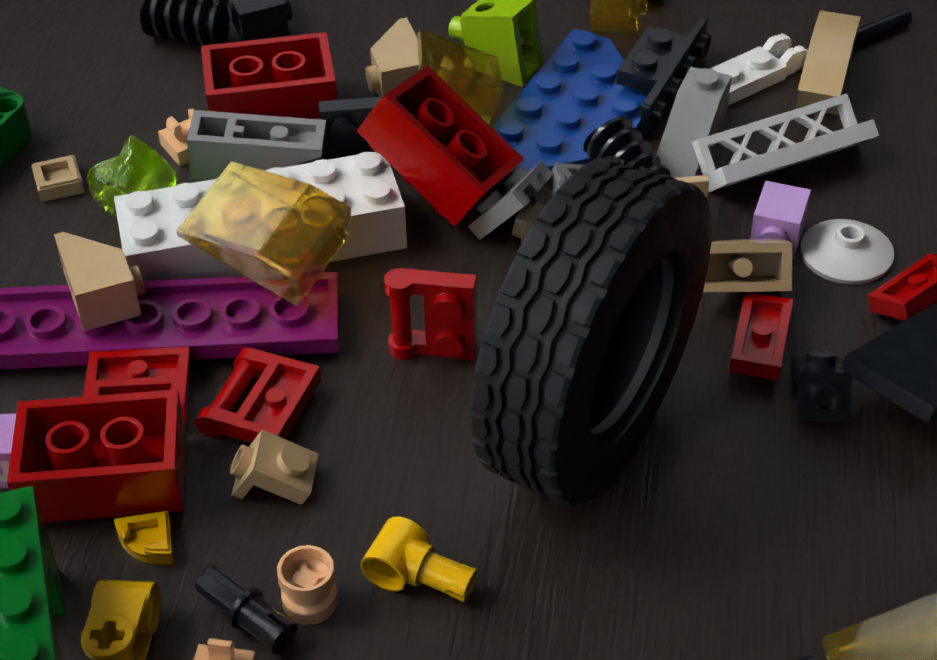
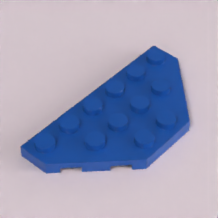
(567, 102)

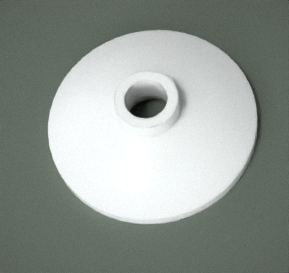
(847, 251)

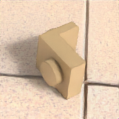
(275, 467)

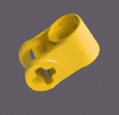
(121, 620)

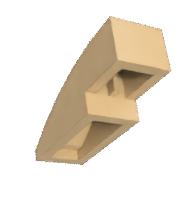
(828, 59)

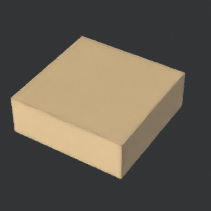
(57, 178)

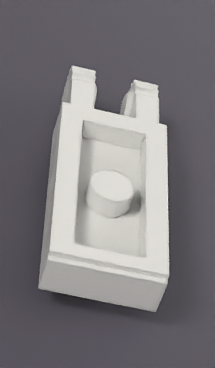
(762, 66)

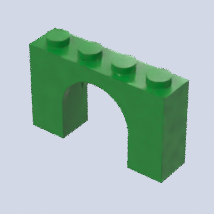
(27, 581)

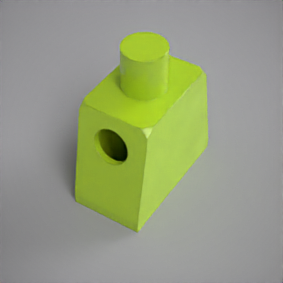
(505, 31)

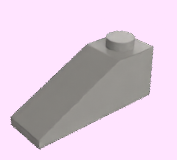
(696, 113)
(250, 141)

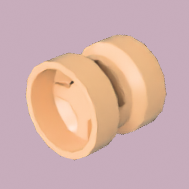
(307, 584)

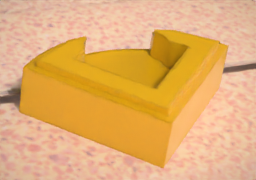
(147, 537)

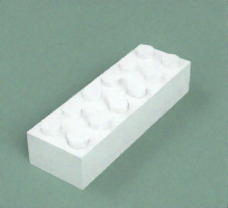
(361, 181)

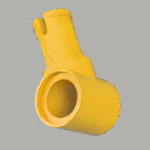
(405, 556)

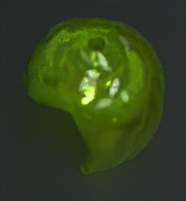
(133, 170)

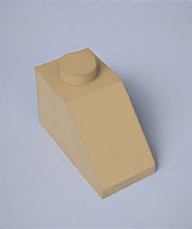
(393, 58)
(749, 266)
(99, 281)

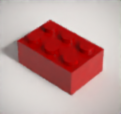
(270, 76)
(439, 144)
(101, 454)

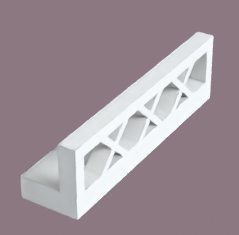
(792, 153)

